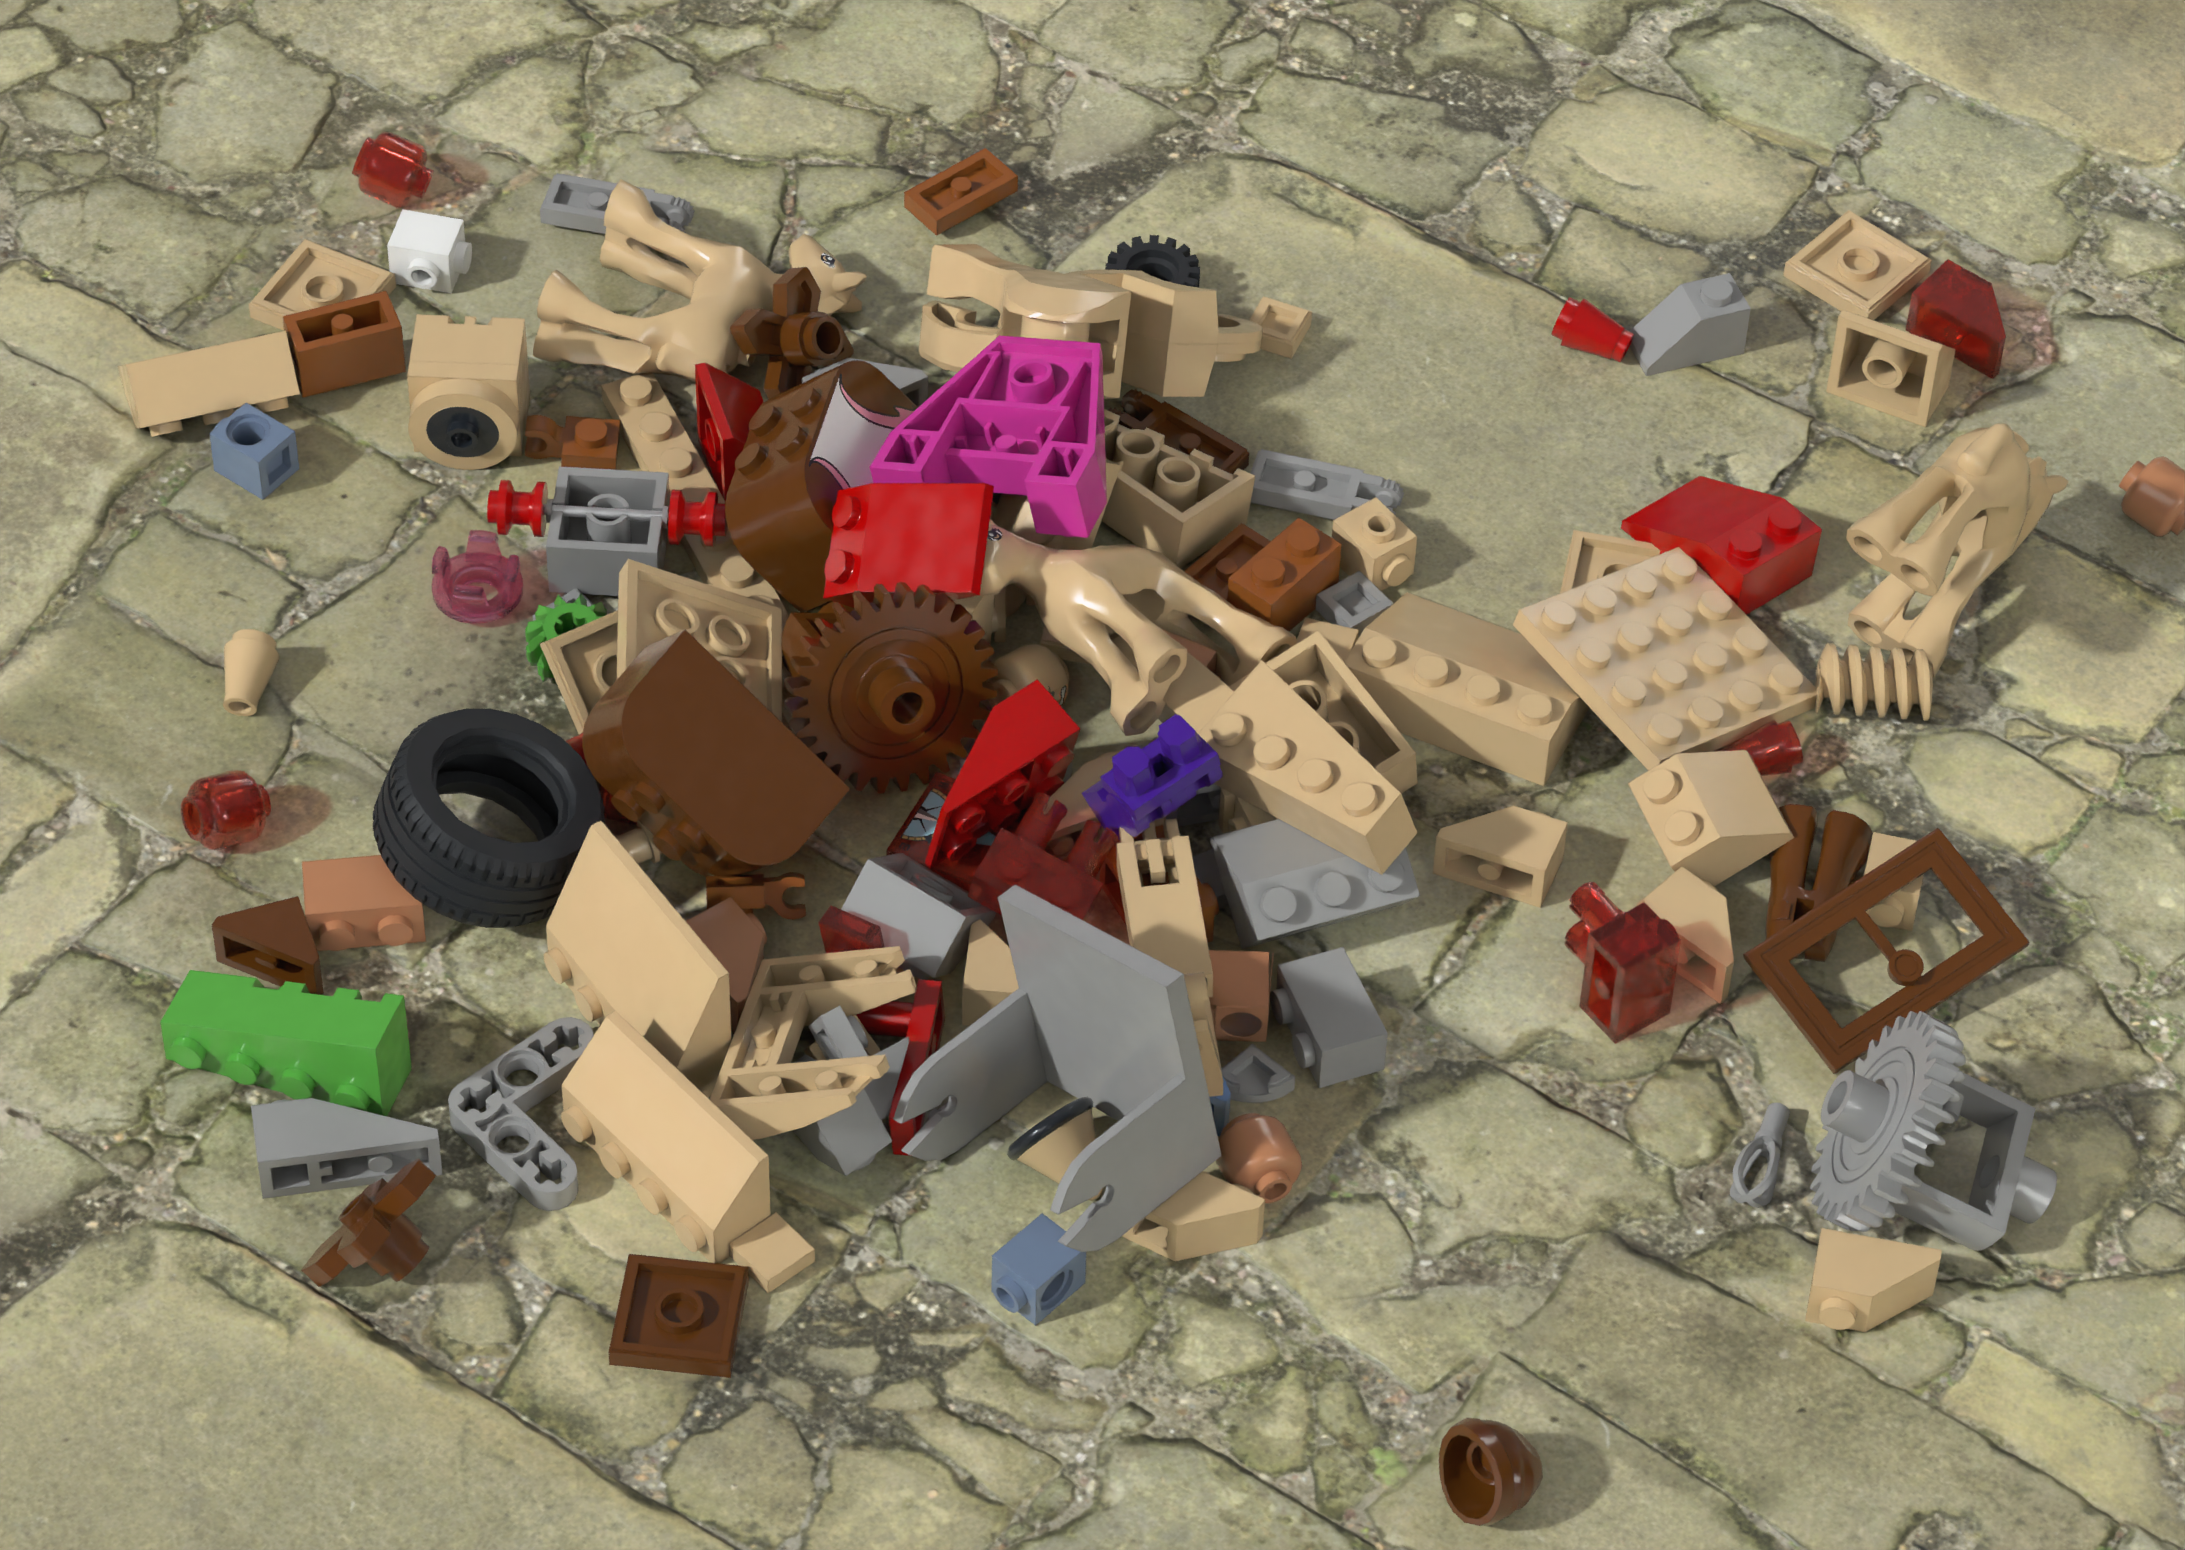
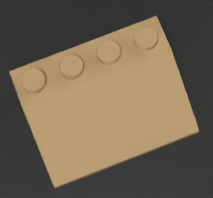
(1467, 687)
(637, 956)

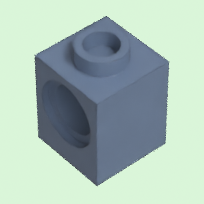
(254, 450)
(1036, 1271)

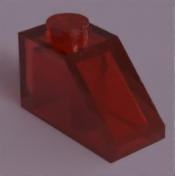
(1961, 313)

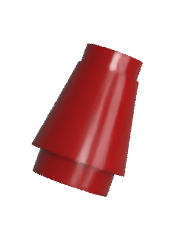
(1591, 330)

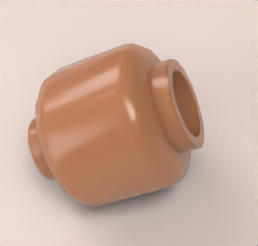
(2155, 496)
(1259, 1156)

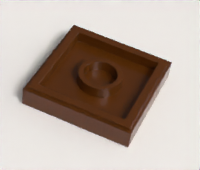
(679, 1315)

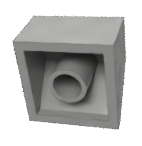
(917, 912)

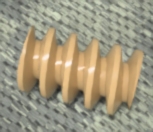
(1874, 680)

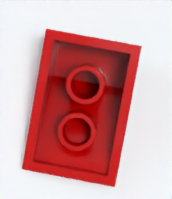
(909, 536)
(1738, 536)

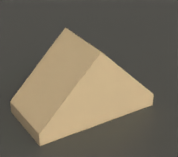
(988, 973)

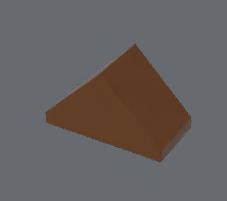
(270, 944)

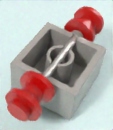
(603, 521)

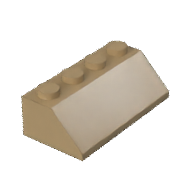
(666, 1140)

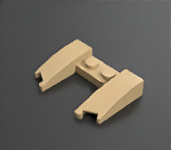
(759, 1082)

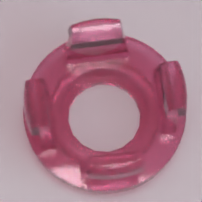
(479, 564)

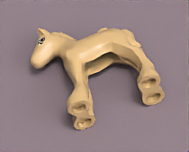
(719, 282)
(1987, 507)
(1136, 595)

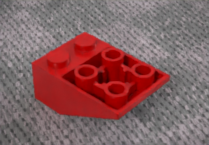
(1014, 757)

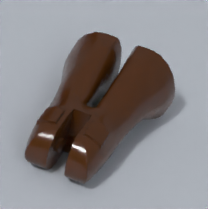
(1842, 855)

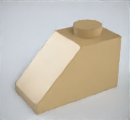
(1503, 853)
(1704, 930)
(1867, 1280)

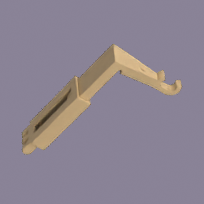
(1170, 924)

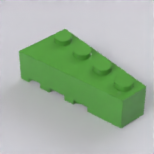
(291, 1039)

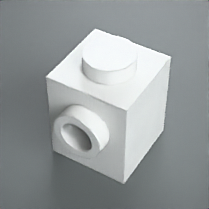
(428, 251)

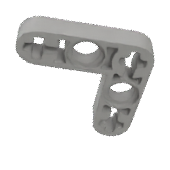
(507, 1109)

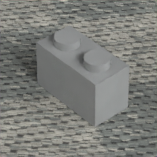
(1329, 1017)

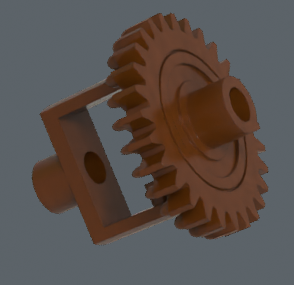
(861, 658)

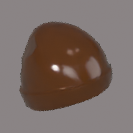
(1487, 1470)

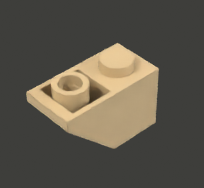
(1202, 1220)

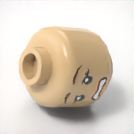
(1027, 665)

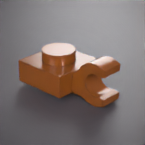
(579, 444)
(755, 892)

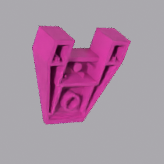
(1018, 420)

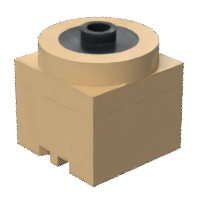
(468, 390)

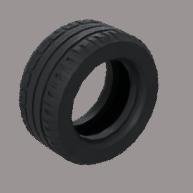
(454, 865)

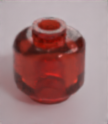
(392, 169)
(225, 810)

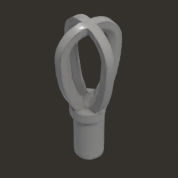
(1767, 1144)

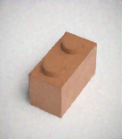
(359, 905)

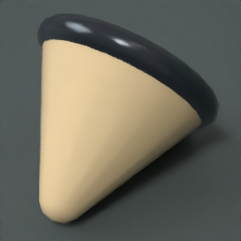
(1057, 1140)

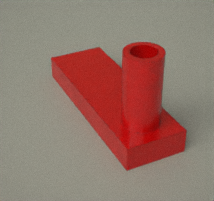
(924, 1026)

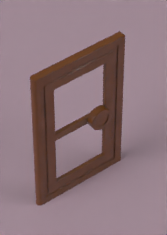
(1922, 993)

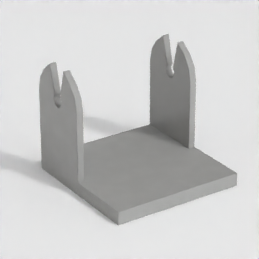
(1101, 1029)

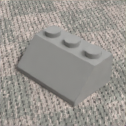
(1293, 883)

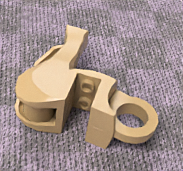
(1148, 328)

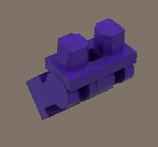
(1154, 779)

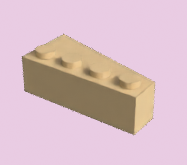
(1169, 497)
(1305, 772)

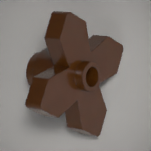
(793, 334)
(376, 1230)

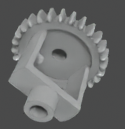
(1887, 1118)

